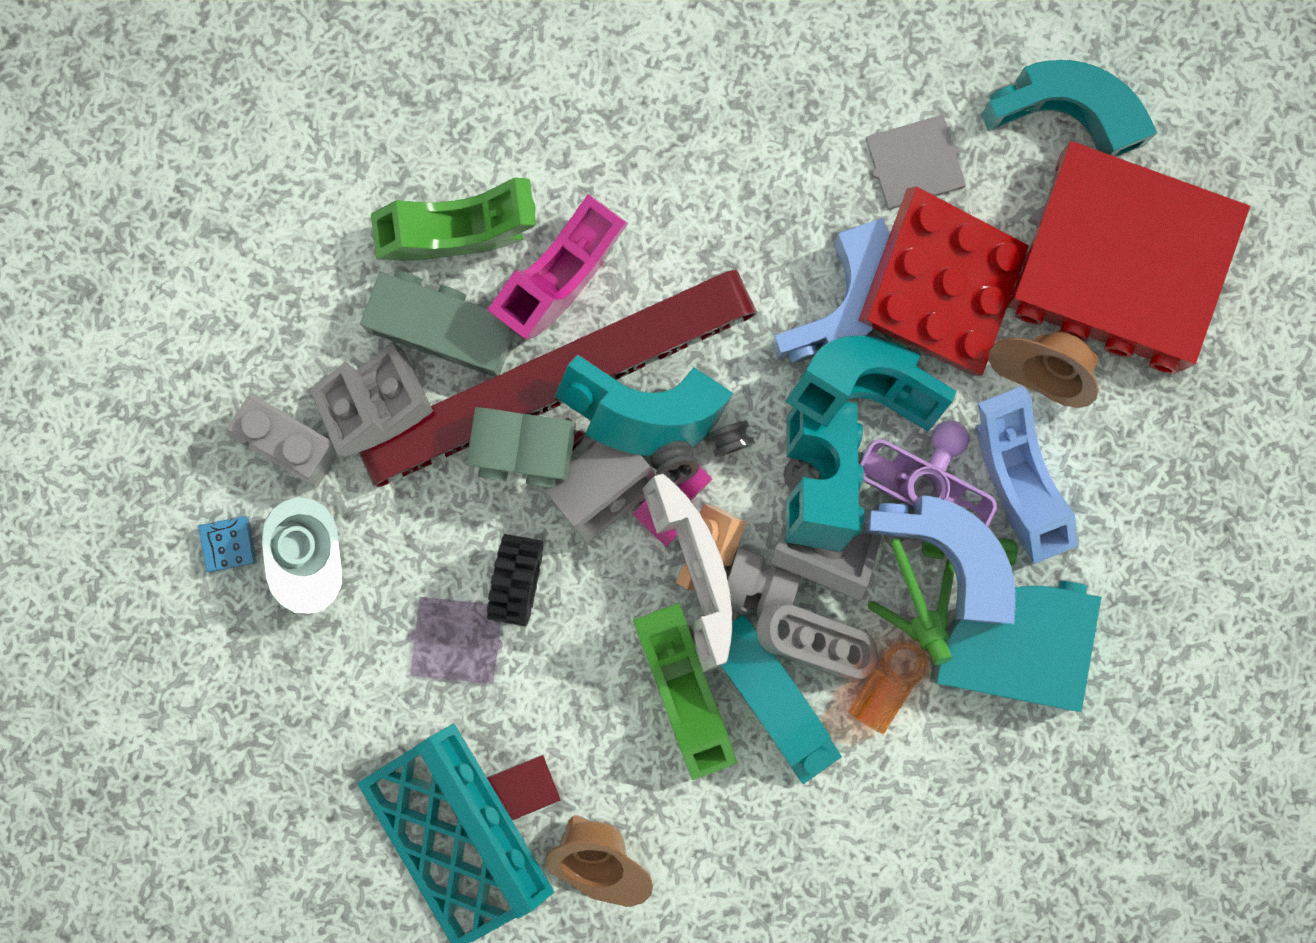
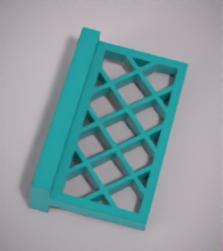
(480, 822)

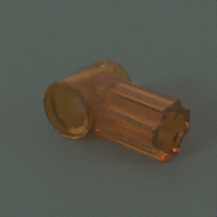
(886, 690)

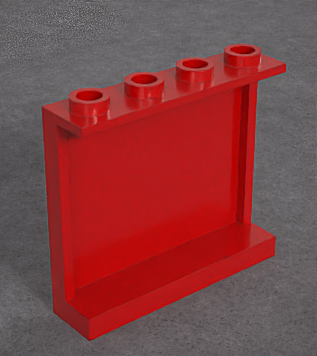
(1129, 258)

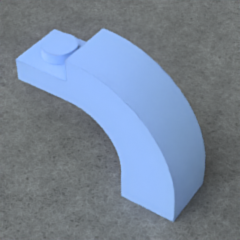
(860, 255)
(1021, 478)
(979, 561)

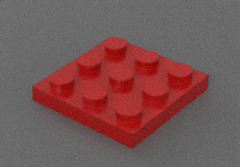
(943, 281)

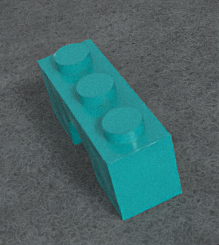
(825, 510)

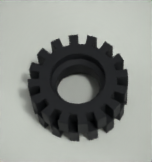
(514, 580)

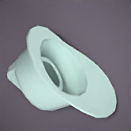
(301, 555)

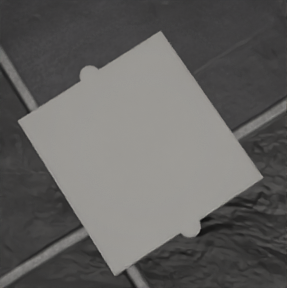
(915, 156)

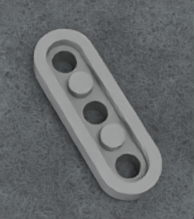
(791, 631)

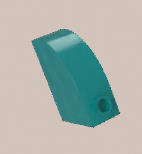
(1035, 659)

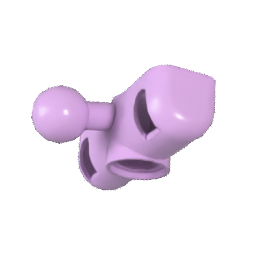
(898, 477)

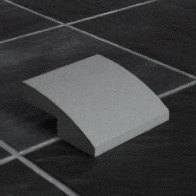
(371, 402)

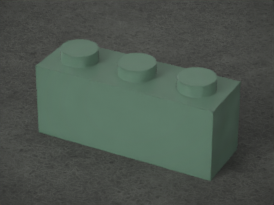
(437, 322)

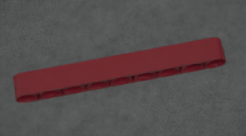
(533, 385)

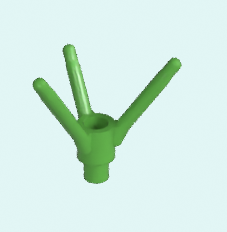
(928, 626)

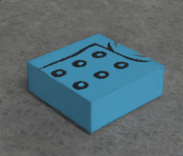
(227, 544)

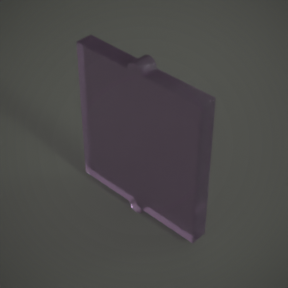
(455, 641)

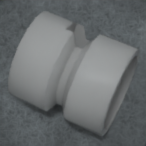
(759, 585)

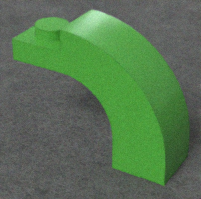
(454, 227)
(685, 691)

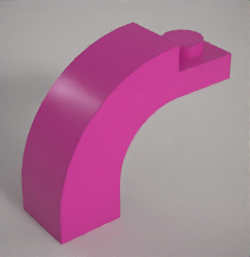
(543, 291)

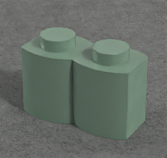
(521, 444)

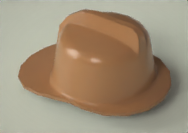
(1051, 365)
(596, 863)

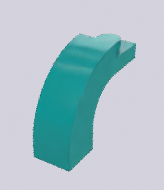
(1083, 91)
(871, 371)
(638, 419)
(778, 703)

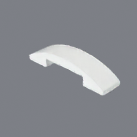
(672, 511)

